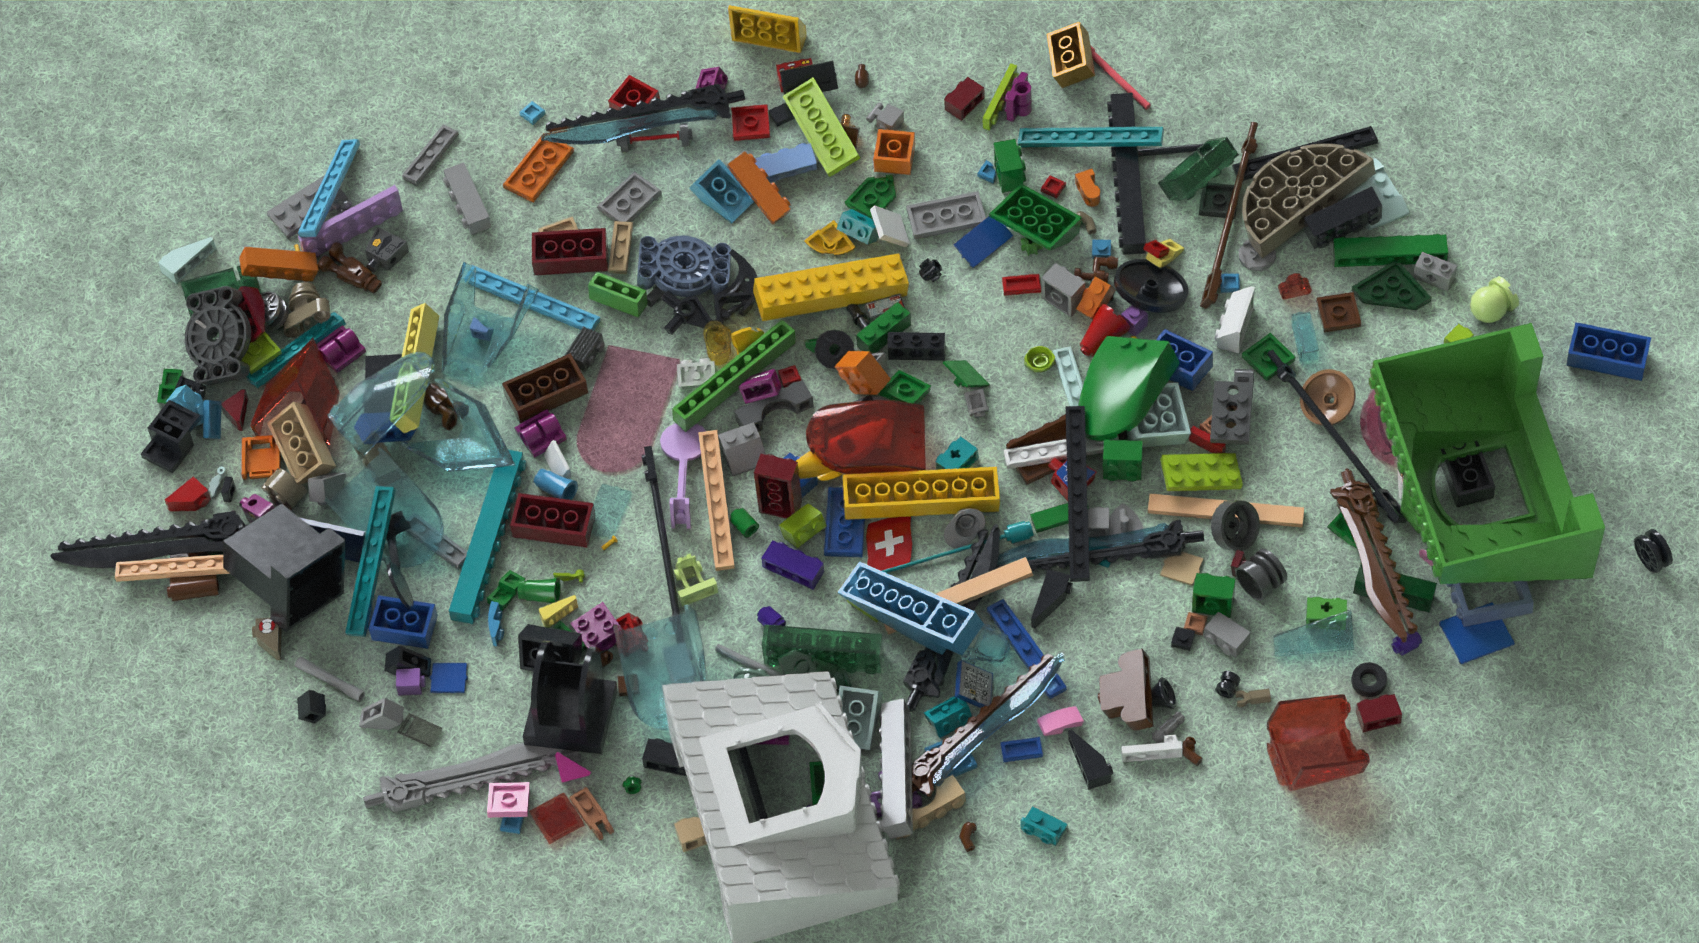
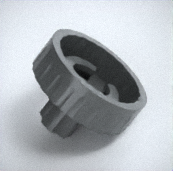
(1225, 525)

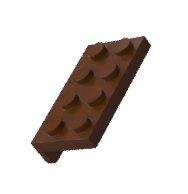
(1047, 433)

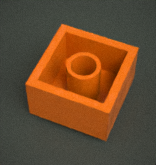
(894, 152)
(862, 372)

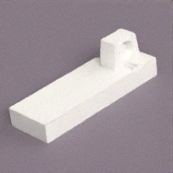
(1169, 749)

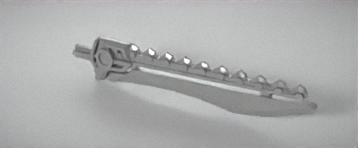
(419, 788)

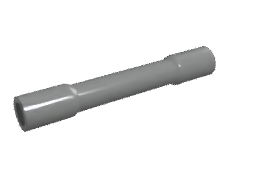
(348, 689)

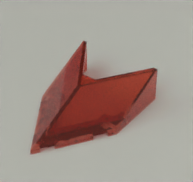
(306, 375)

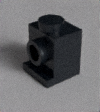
(196, 386)

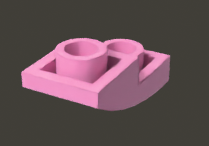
(1056, 721)

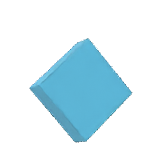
(532, 112)

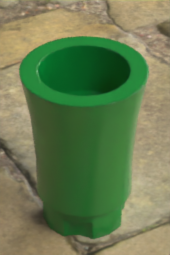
(540, 590)

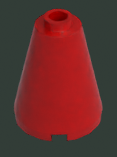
(1103, 324)

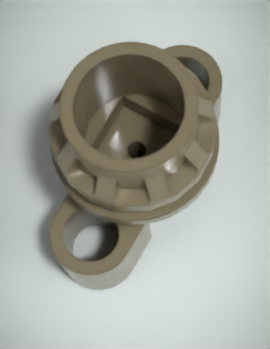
(304, 304)

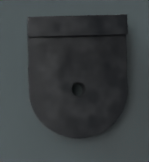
(569, 703)

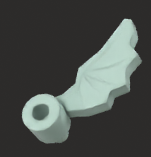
(215, 481)

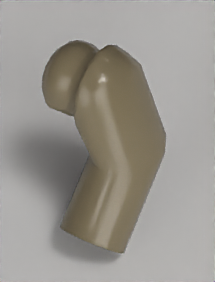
(1088, 221)

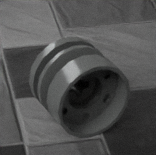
(1261, 574)

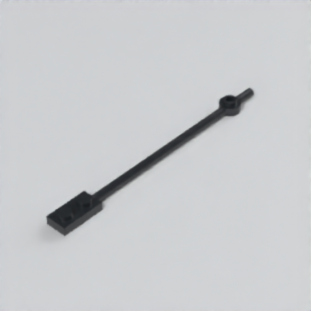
(650, 476)
(1383, 496)

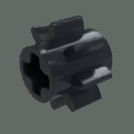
(930, 270)

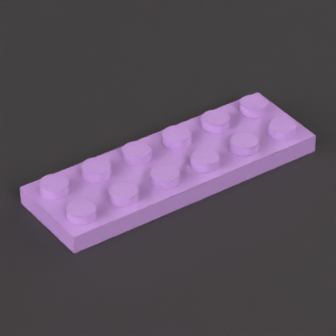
(354, 221)

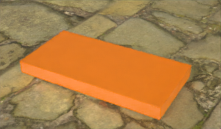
(538, 169)

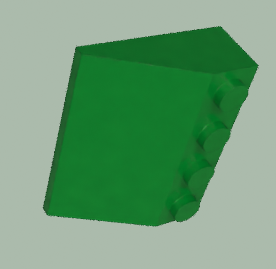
(1037, 218)

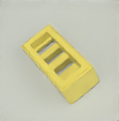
(556, 611)

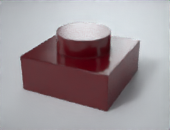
(1238, 560)

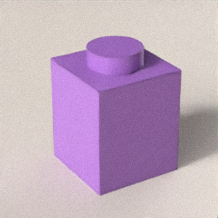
(1136, 319)
(409, 681)

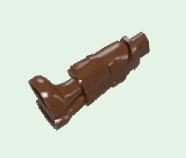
(352, 272)
(437, 401)

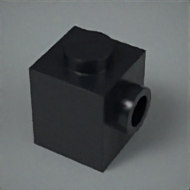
(311, 706)

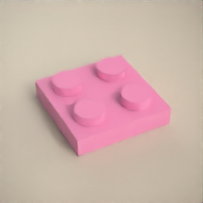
(508, 800)

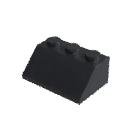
(566, 645)

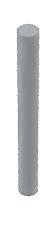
(745, 660)

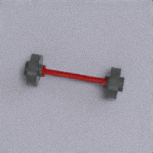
(684, 135)

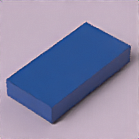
(1021, 749)

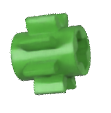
(1030, 246)

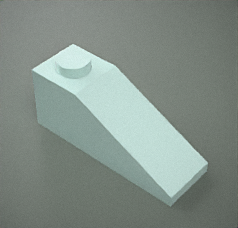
(183, 260)

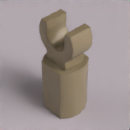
(1253, 697)

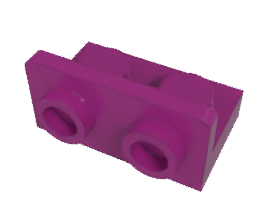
(712, 76)

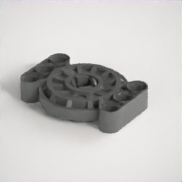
(233, 340)

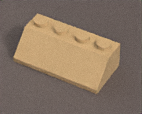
(301, 443)

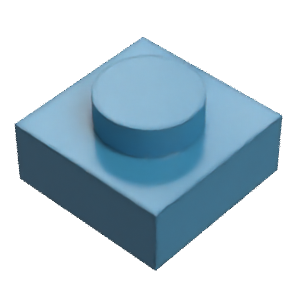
(1101, 248)

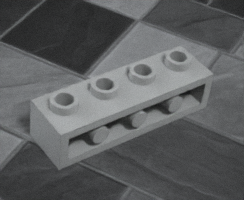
(467, 199)

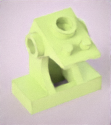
(687, 568)

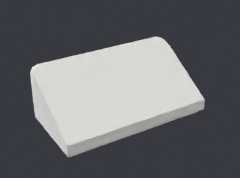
(557, 461)

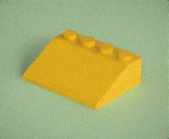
(767, 29)

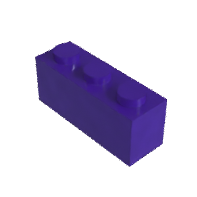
(793, 564)

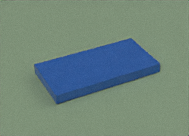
(842, 536)

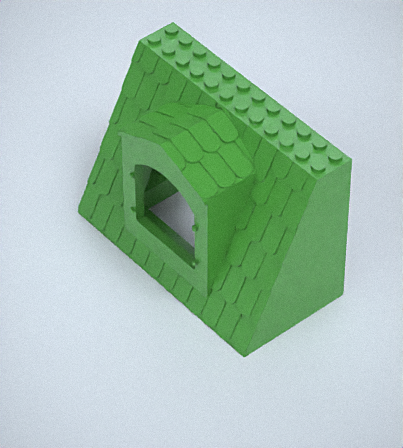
(1485, 394)

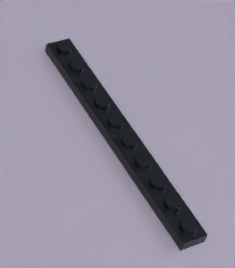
(1077, 494)

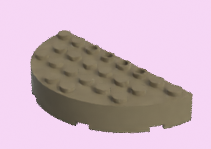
(1297, 187)

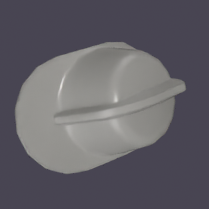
(964, 527)

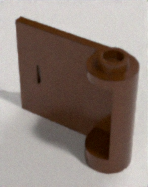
(194, 586)

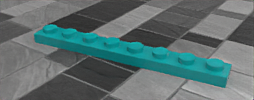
(1091, 137)
(370, 561)

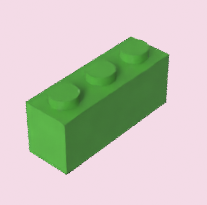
(617, 294)

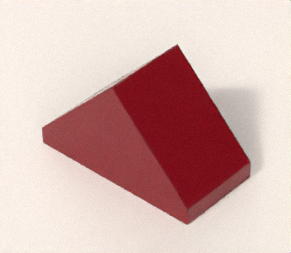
(235, 408)

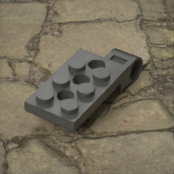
(1241, 416)

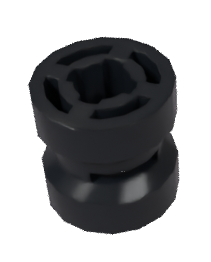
(1227, 686)

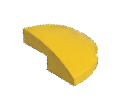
(830, 240)
(744, 338)

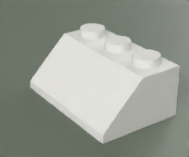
(1236, 320)

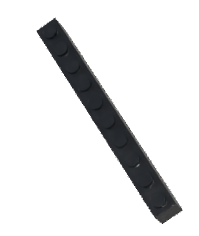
(1127, 179)

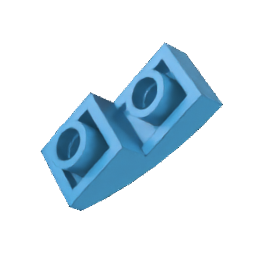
(494, 623)

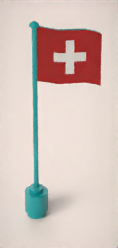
(891, 542)

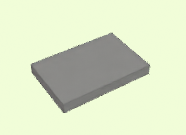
(629, 199)

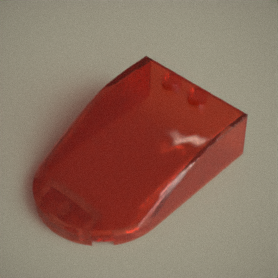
(869, 437)

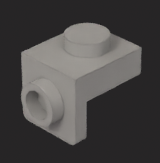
(976, 403)

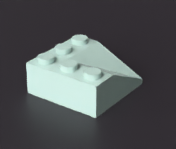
(1164, 422)

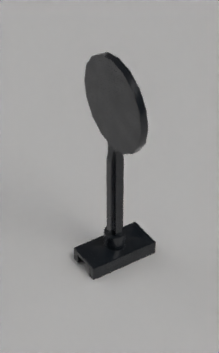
(397, 525)

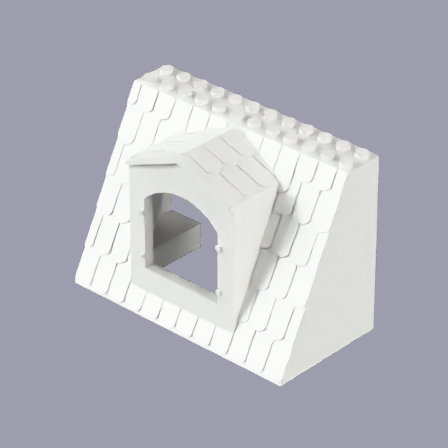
(795, 864)

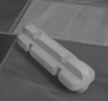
(1168, 727)

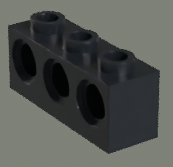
(916, 346)

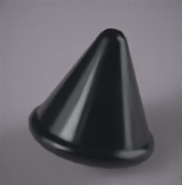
(1163, 694)

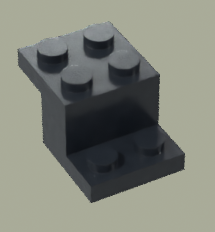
(170, 436)

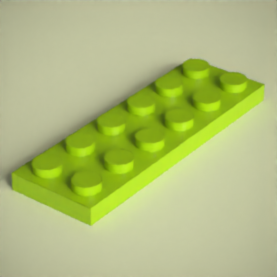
(821, 127)

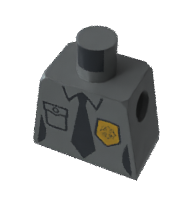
(385, 250)

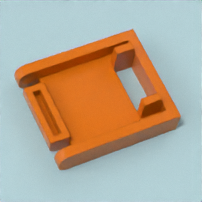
(259, 462)

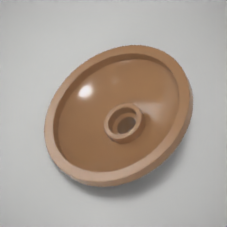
(1328, 385)

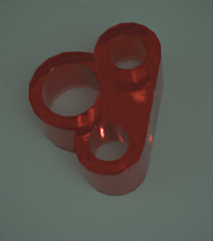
(1294, 286)

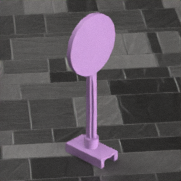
(681, 447)

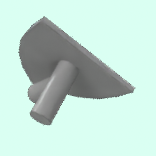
(1124, 520)

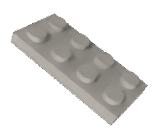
(291, 212)
(945, 215)

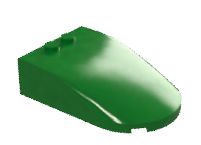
(1124, 384)

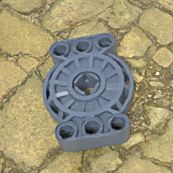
(662, 263)

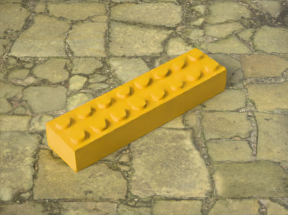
(830, 287)
(920, 492)

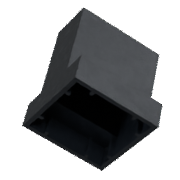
(287, 565)

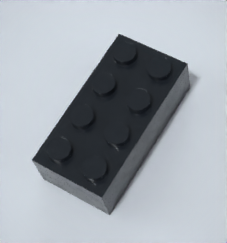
(1343, 218)
(1468, 478)

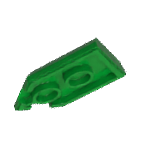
(871, 193)

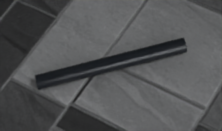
(1169, 150)

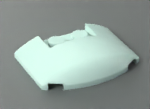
(1392, 203)

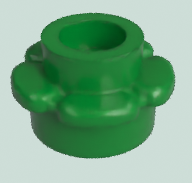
(632, 784)

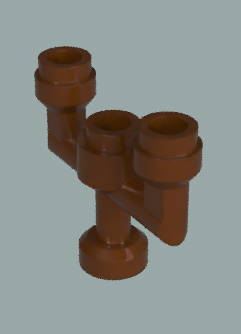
(1110, 262)

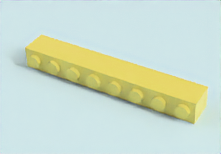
(419, 337)

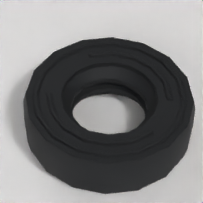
(1369, 668)

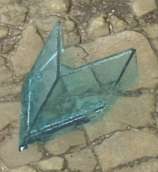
(477, 444)

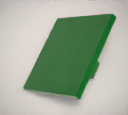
(965, 374)

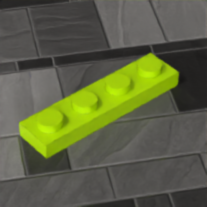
(998, 101)

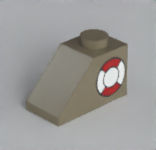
(268, 636)

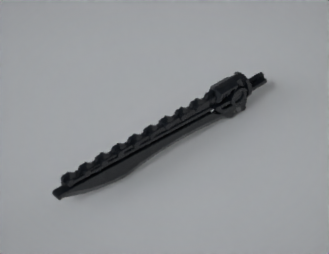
(214, 529)
(924, 675)

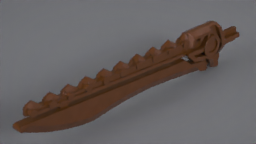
(1358, 505)

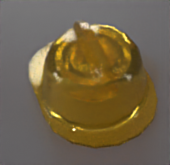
(718, 342)

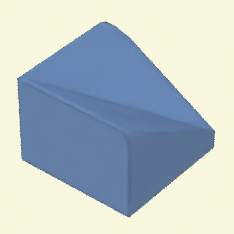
(479, 331)

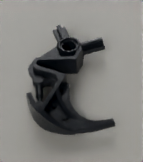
(732, 294)

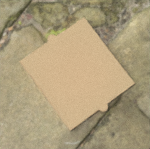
(1182, 568)

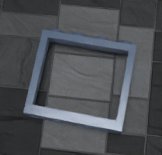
(1494, 612)

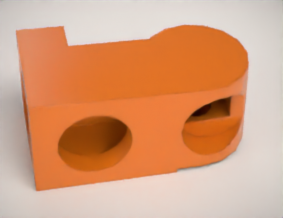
(1088, 190)

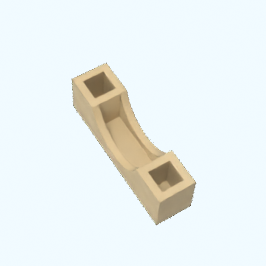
(947, 797)

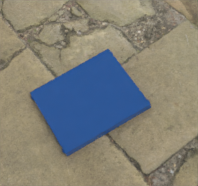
(1475, 640)

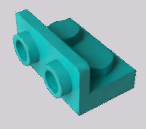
(948, 716)
(1043, 826)

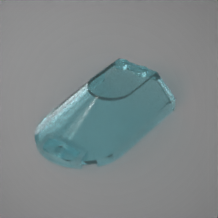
(381, 400)

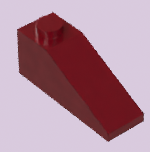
(254, 309)

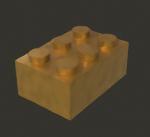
(1070, 55)

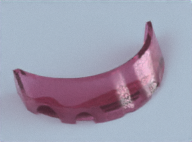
(1373, 430)

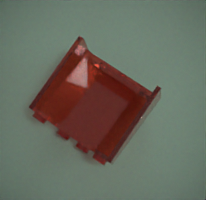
(1312, 742)

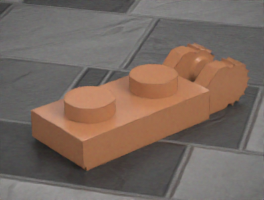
(591, 812)

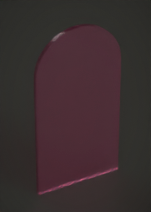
(624, 408)

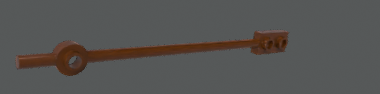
(1214, 278)

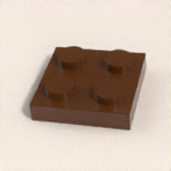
(1338, 312)

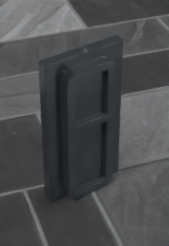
(822, 72)

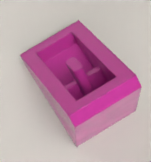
(569, 769)

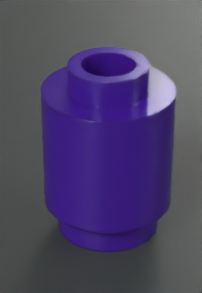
(769, 616)
(1412, 643)

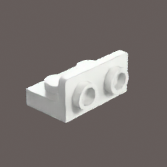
(695, 373)

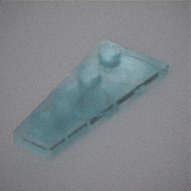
(1324, 635)

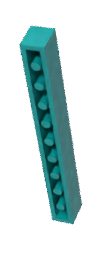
(486, 540)

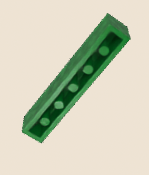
(1384, 250)

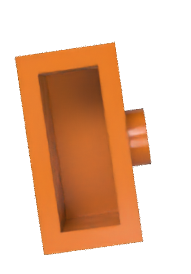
(1094, 296)

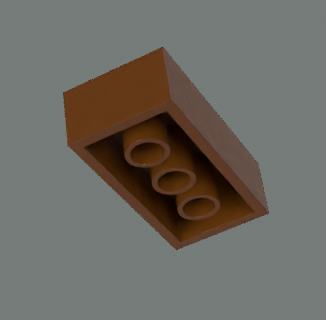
(545, 387)

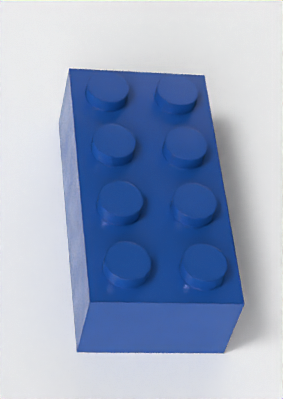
(1608, 351)

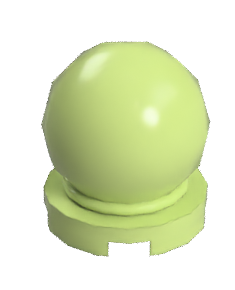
(1493, 301)

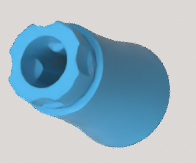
(556, 485)

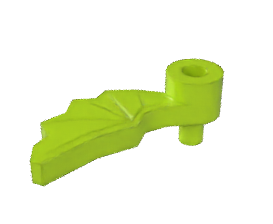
(568, 577)

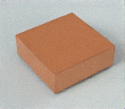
(1196, 623)

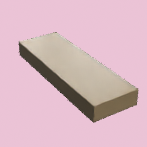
(620, 247)

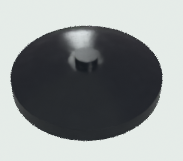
(1150, 286)

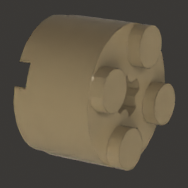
(284, 489)

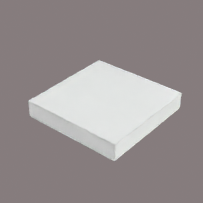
(889, 226)

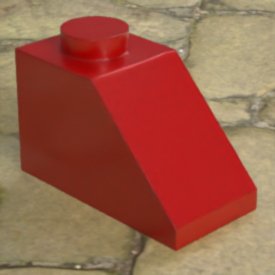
(188, 497)

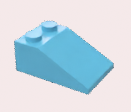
(722, 192)

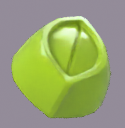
(1039, 359)

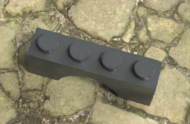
(794, 398)

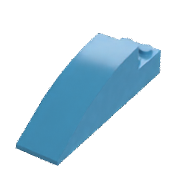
(912, 610)

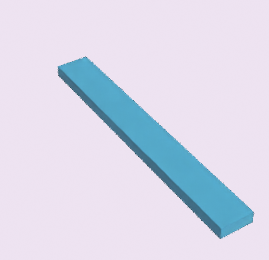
(329, 188)
(542, 303)

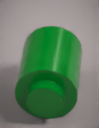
(744, 522)

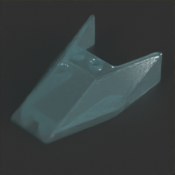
(467, 356)

